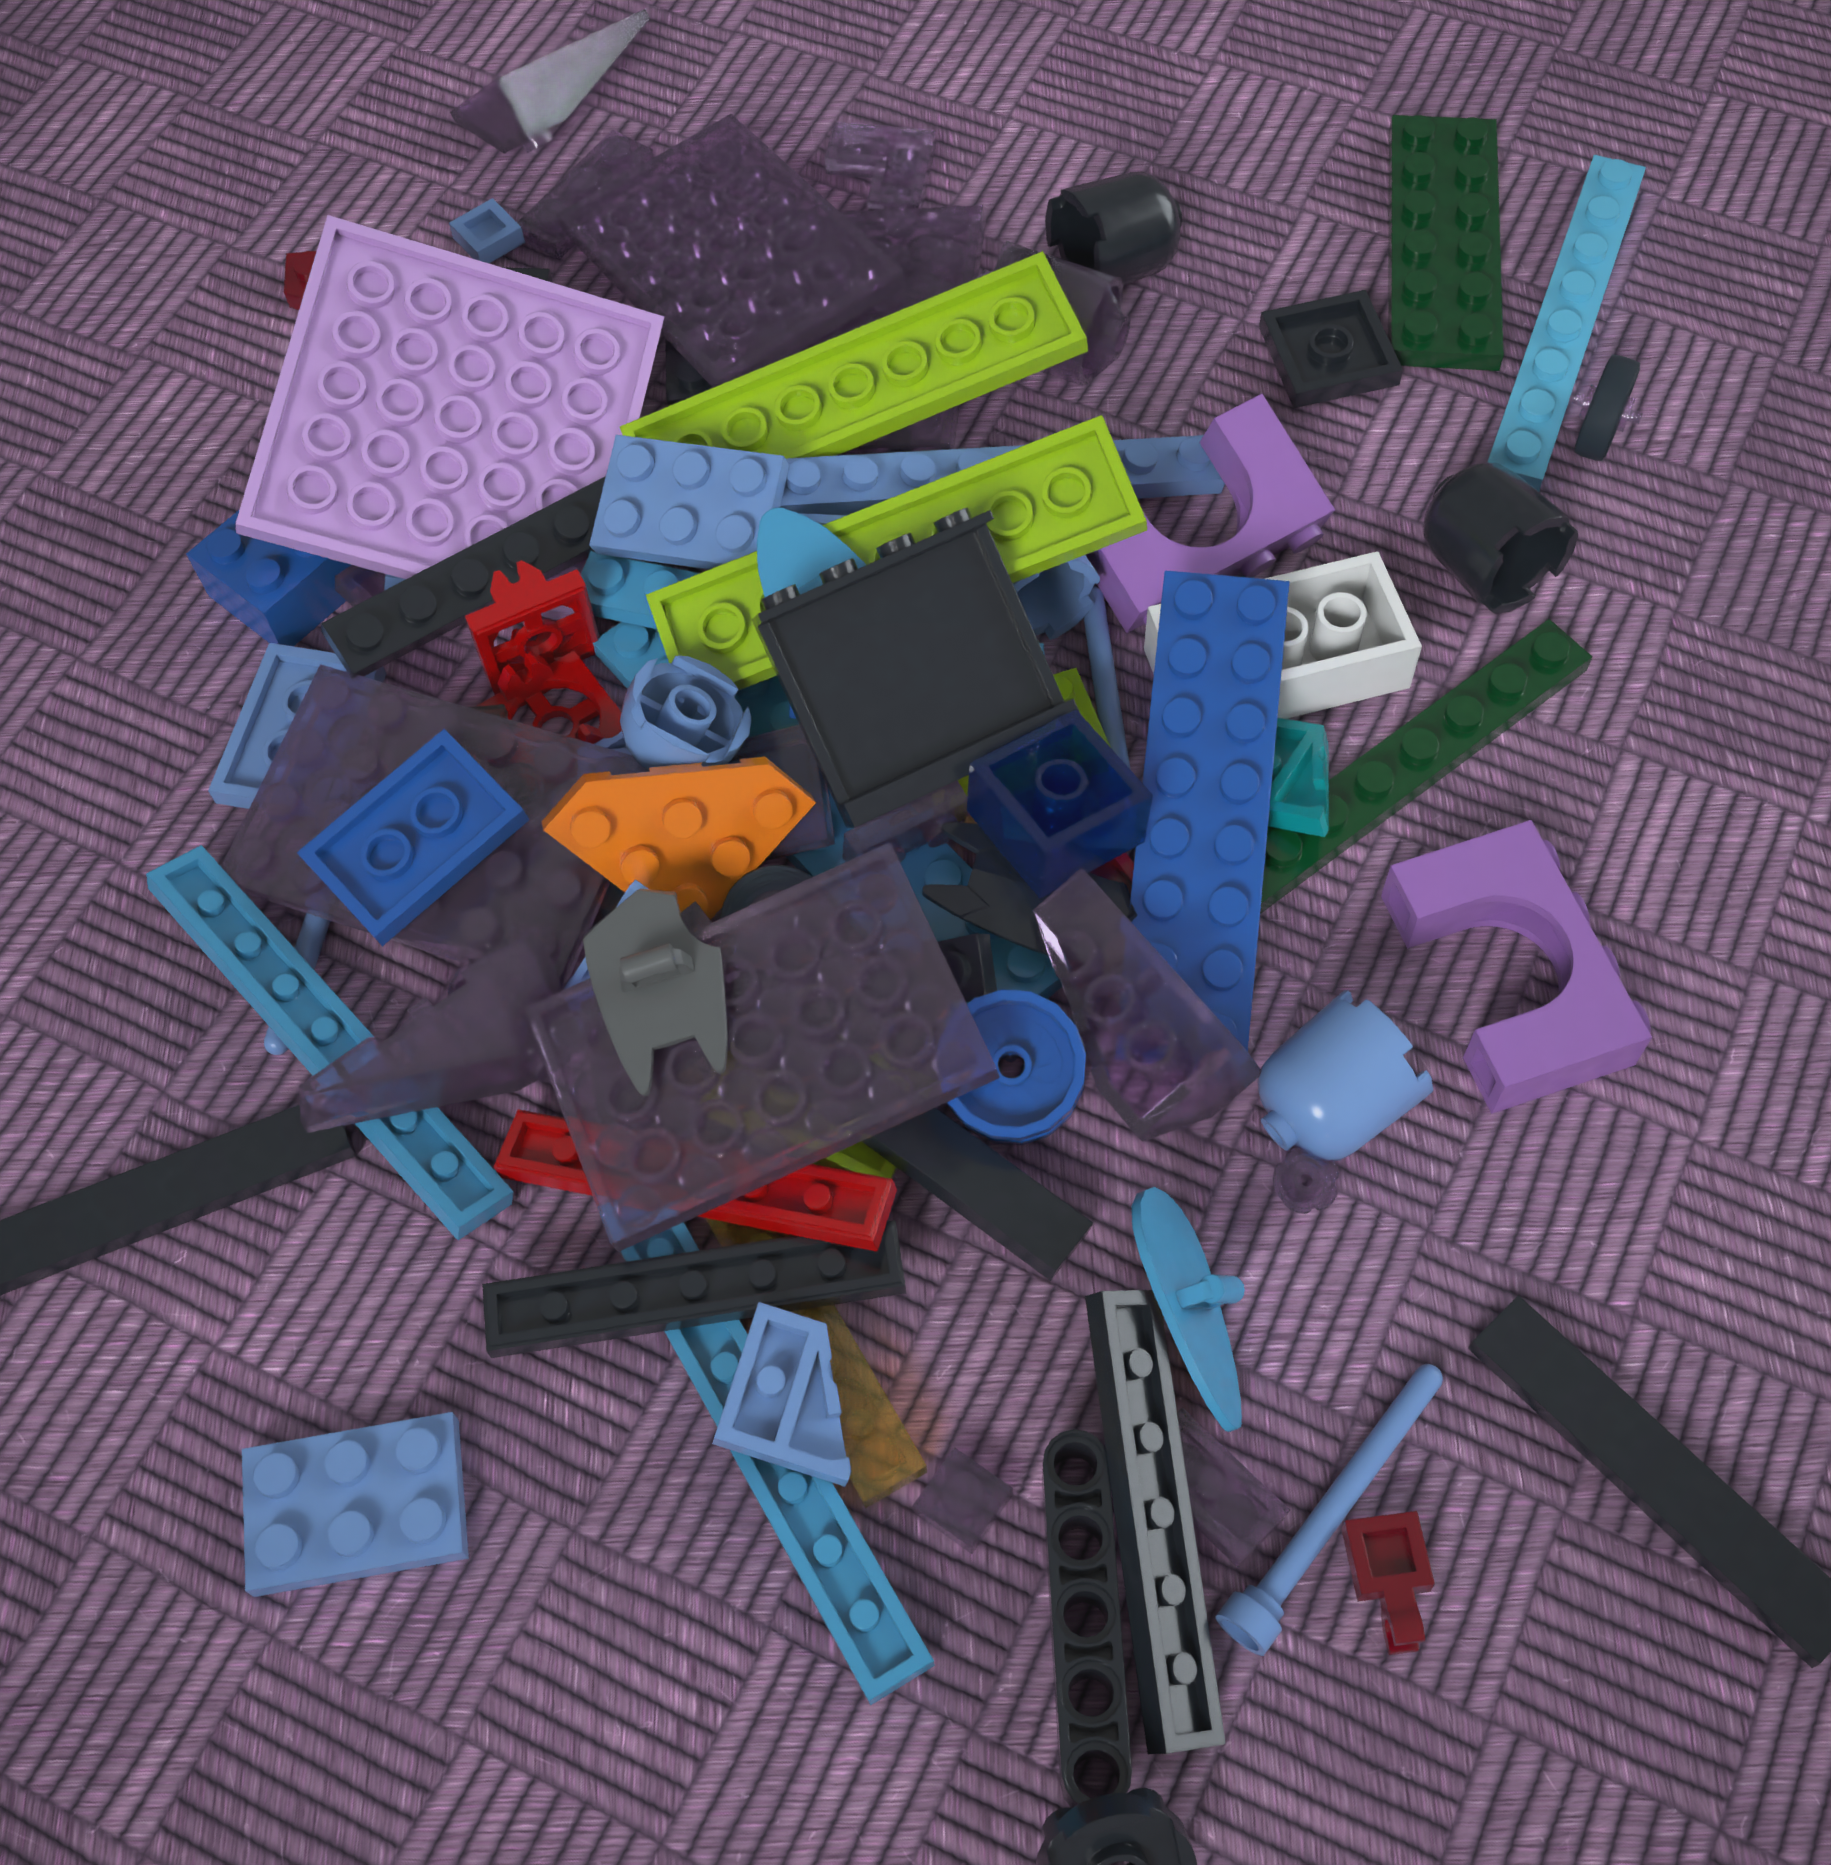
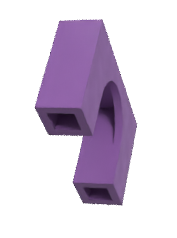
(1275, 507)
(1517, 885)

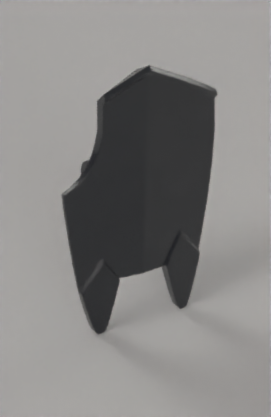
(997, 894)

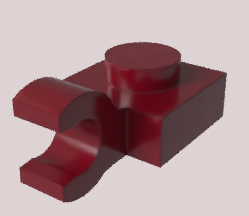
(1391, 1565)

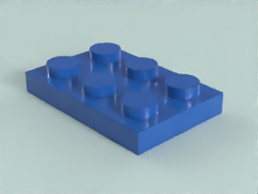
(413, 836)

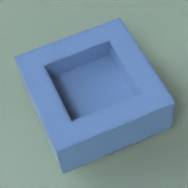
(487, 232)

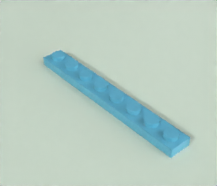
(1566, 319)

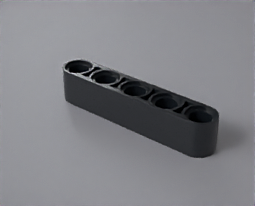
(1093, 1583)

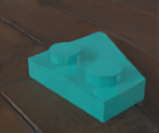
(1300, 778)

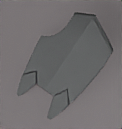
(656, 984)

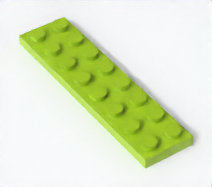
(885, 370)
(1047, 509)

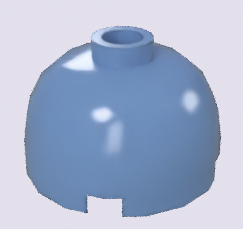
(683, 715)

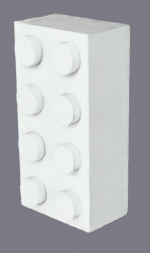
(1341, 636)

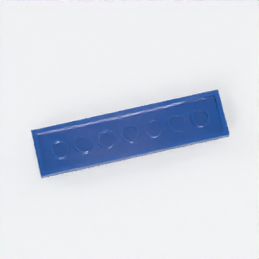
(1211, 783)

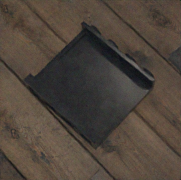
(909, 666)

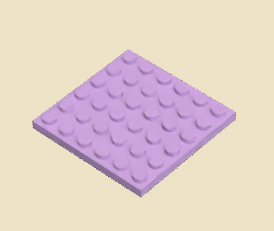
(437, 403)

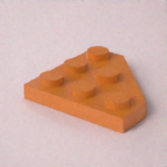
(680, 825)

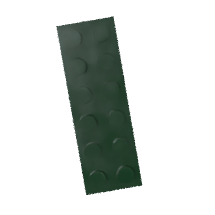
(1444, 243)

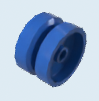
(1053, 1074)

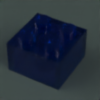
(1058, 802)

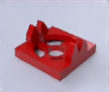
(525, 603)
(566, 672)

